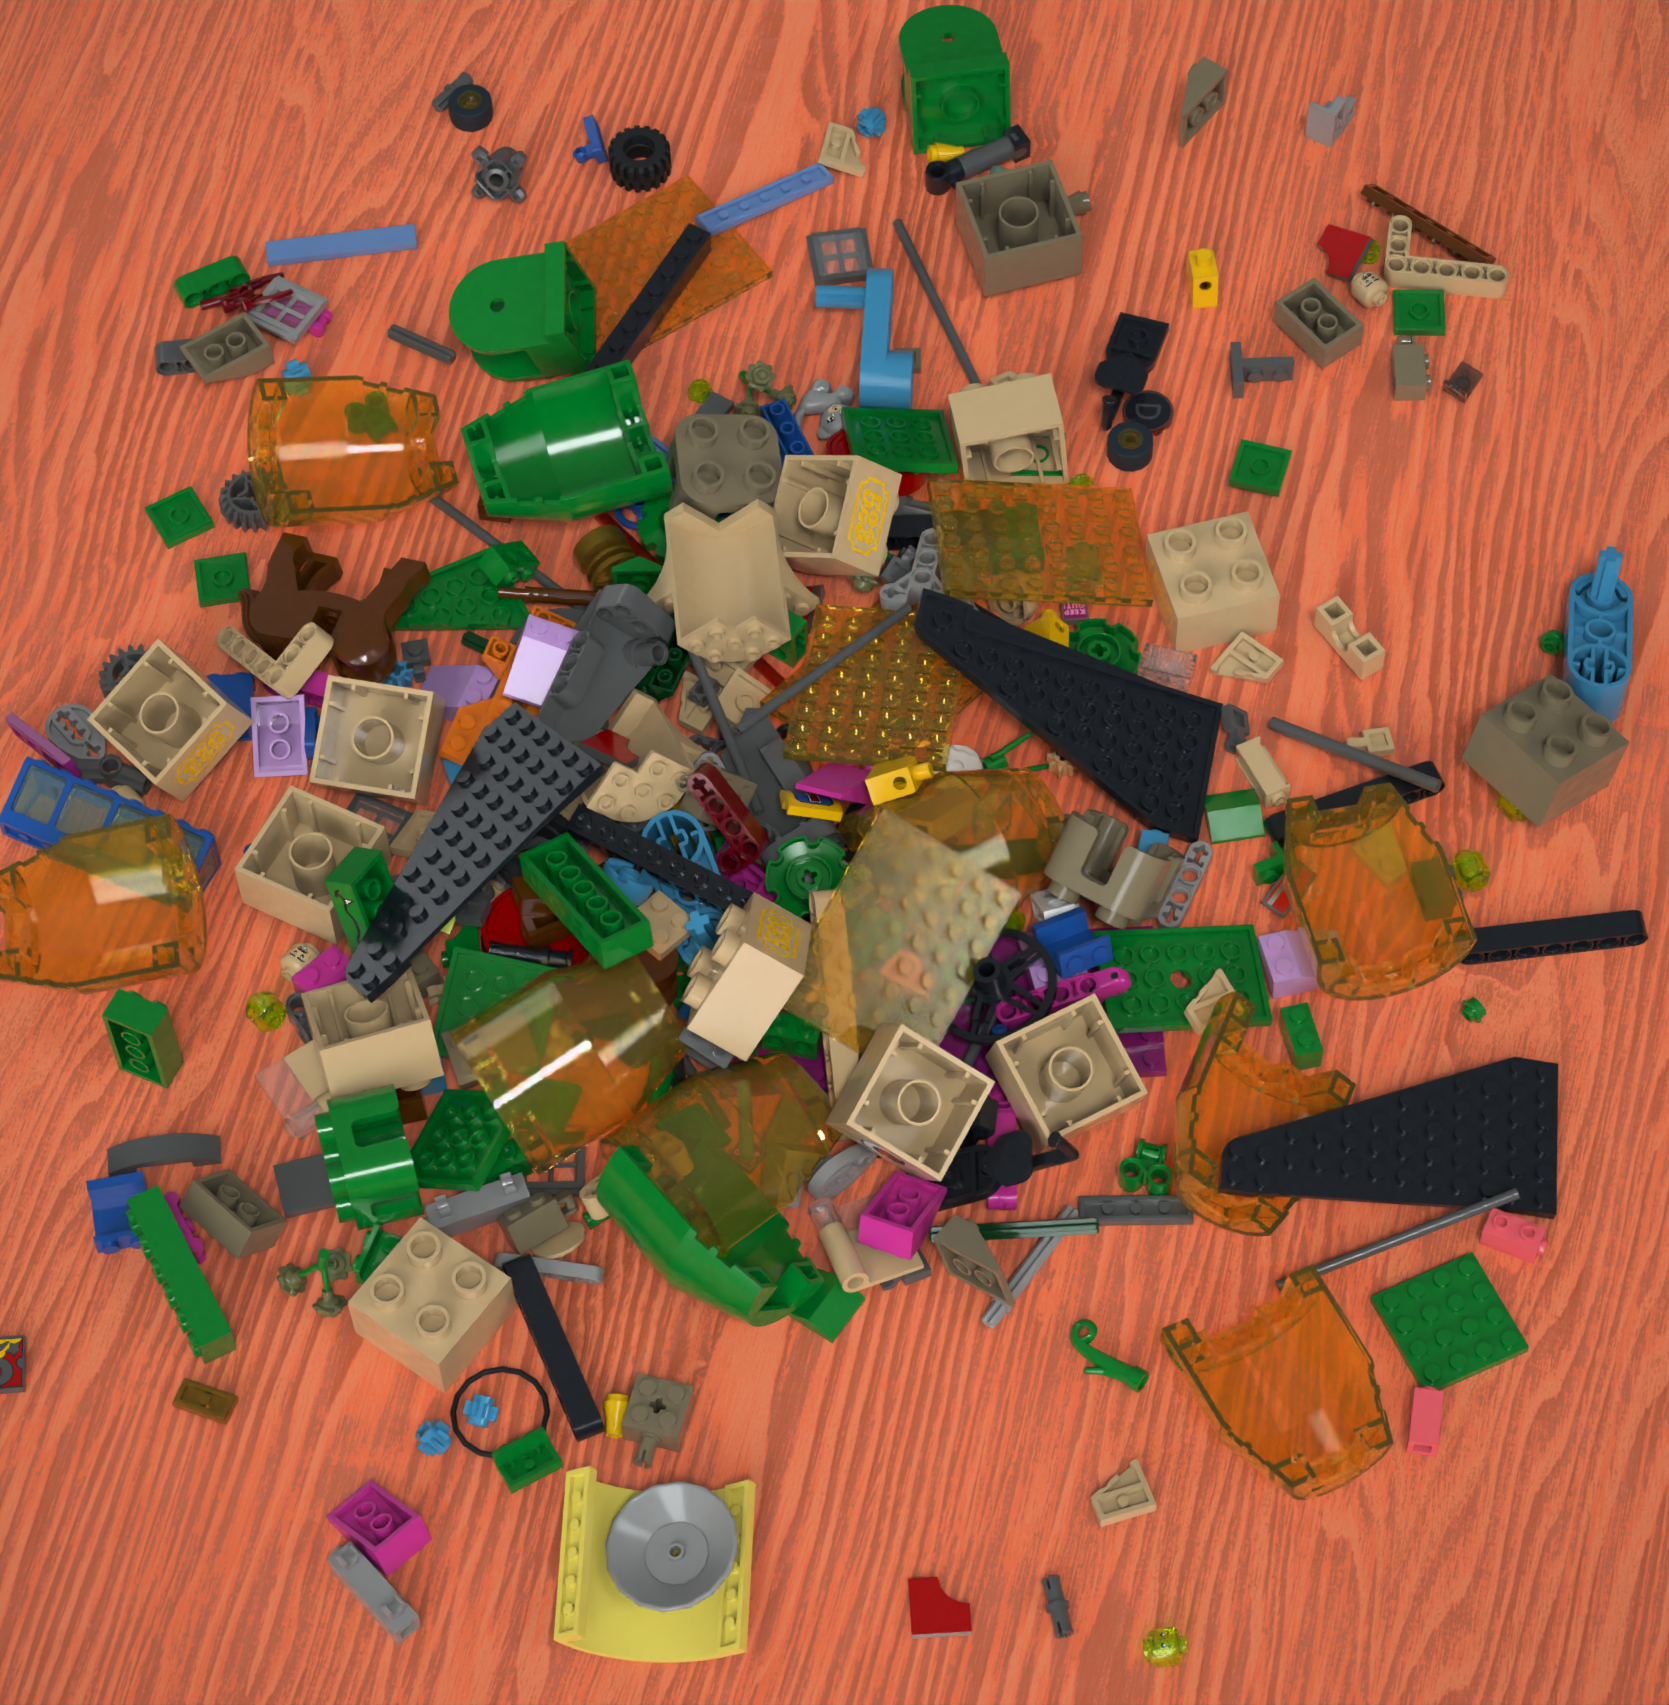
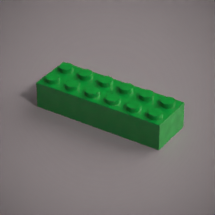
(586, 900)
(182, 1277)

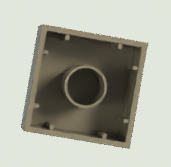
(1018, 228)
(1545, 750)

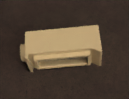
(1262, 773)

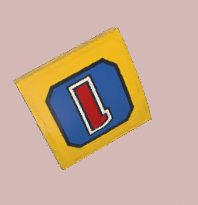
(811, 805)

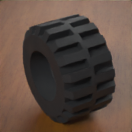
(639, 144)

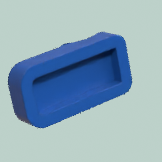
(596, 147)
(311, 730)

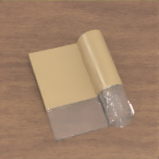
(297, 1089)
(855, 1263)

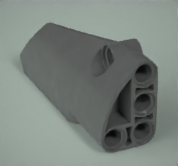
(606, 661)
(764, 759)

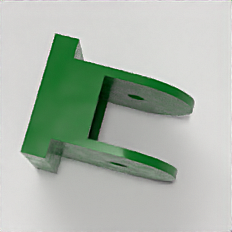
(958, 87)
(527, 315)

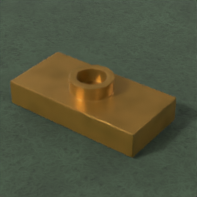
(205, 1401)

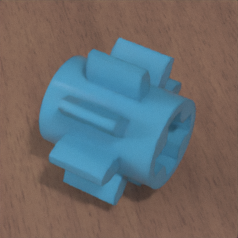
(871, 122)
(296, 369)
(400, 676)
(480, 1411)
(433, 1437)

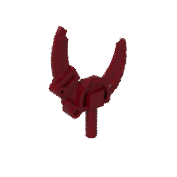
(244, 295)

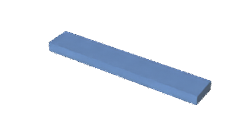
(764, 199)
(341, 245)

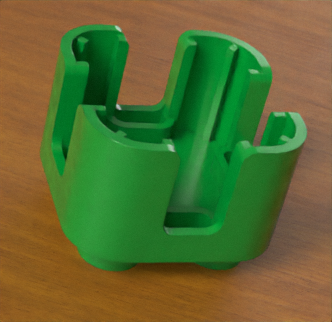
(369, 1158)

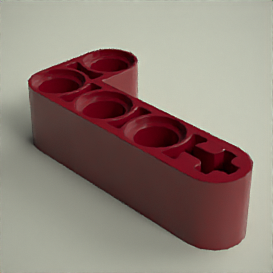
(723, 818)

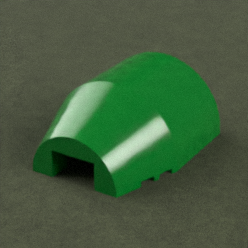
(568, 449)
(755, 1282)

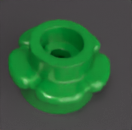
(1552, 642)
(1473, 1010)

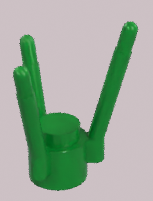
(998, 760)

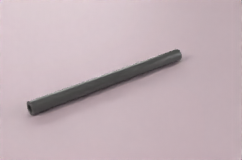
(1355, 754)

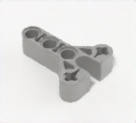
(924, 574)

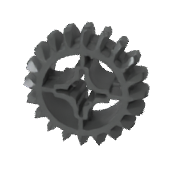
(238, 506)

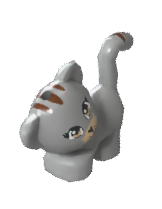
(822, 400)

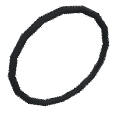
(477, 1376)

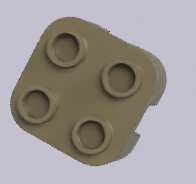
(724, 462)
(1084, 869)

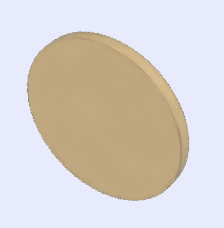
(561, 1243)

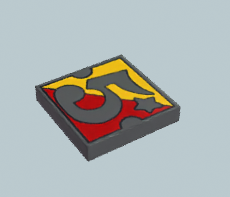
(13, 1364)

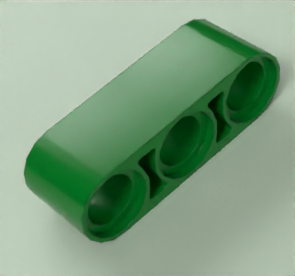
(210, 281)

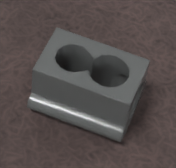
(696, 692)

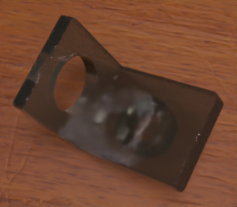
(1462, 382)

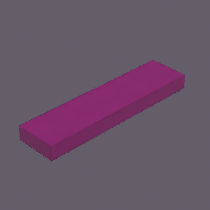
(41, 745)

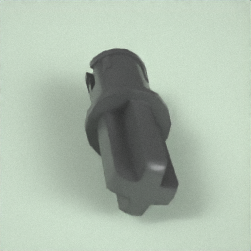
(440, 103)

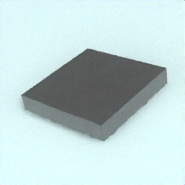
(304, 1186)

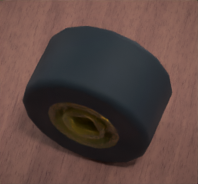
(470, 108)
(1130, 446)

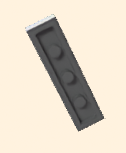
(1135, 1210)

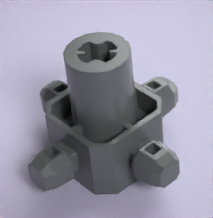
(499, 174)

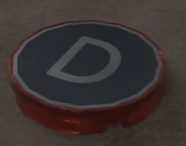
(1149, 409)

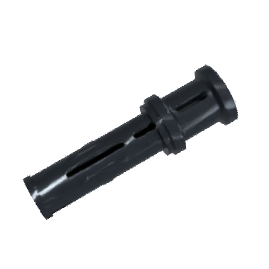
(544, 956)

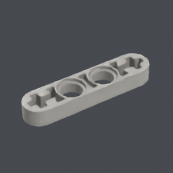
(1185, 887)
(558, 1269)

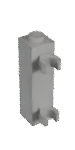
(477, 1208)
(373, 1592)

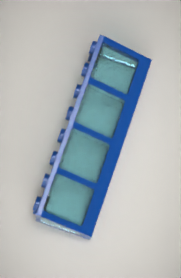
(55, 803)

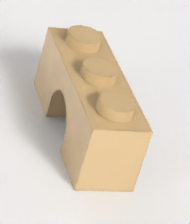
(1336, 625)

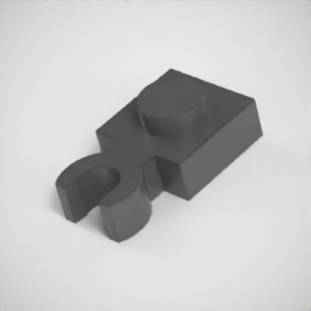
(477, 909)

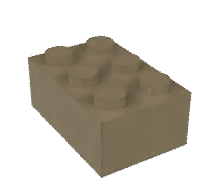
(1318, 322)
(233, 1213)

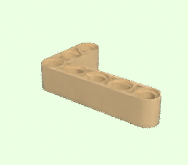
(1434, 273)
(292, 667)

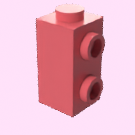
(1514, 1236)
(1425, 1421)

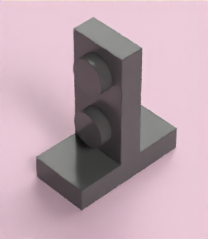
(1256, 369)

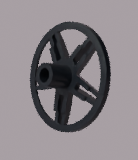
(995, 984)

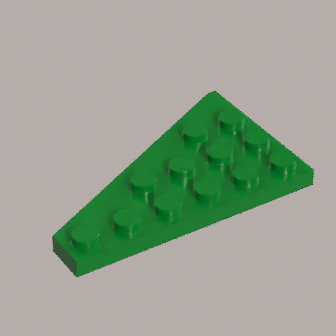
(462, 599)

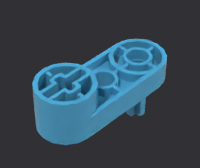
(884, 373)
(1599, 636)
(701, 925)

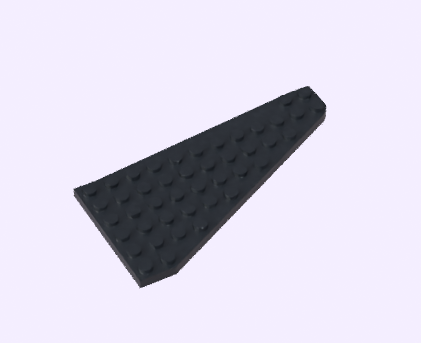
(1119, 729)
(498, 801)
(1416, 1146)

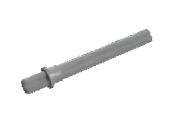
(1026, 1272)

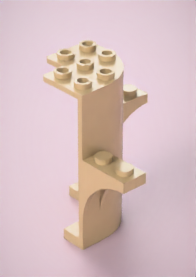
(728, 583)
(650, 786)

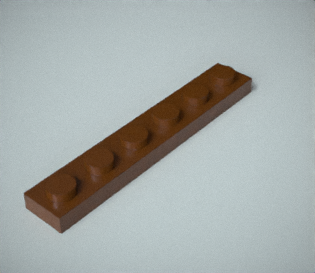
(1420, 222)

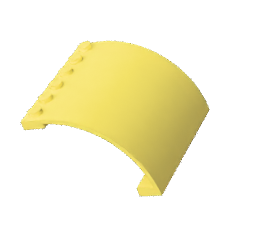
(606, 1623)

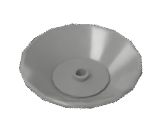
(654, 1527)

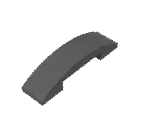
(164, 1150)

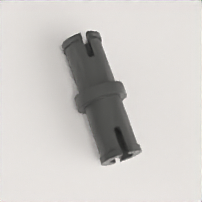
(1057, 1606)

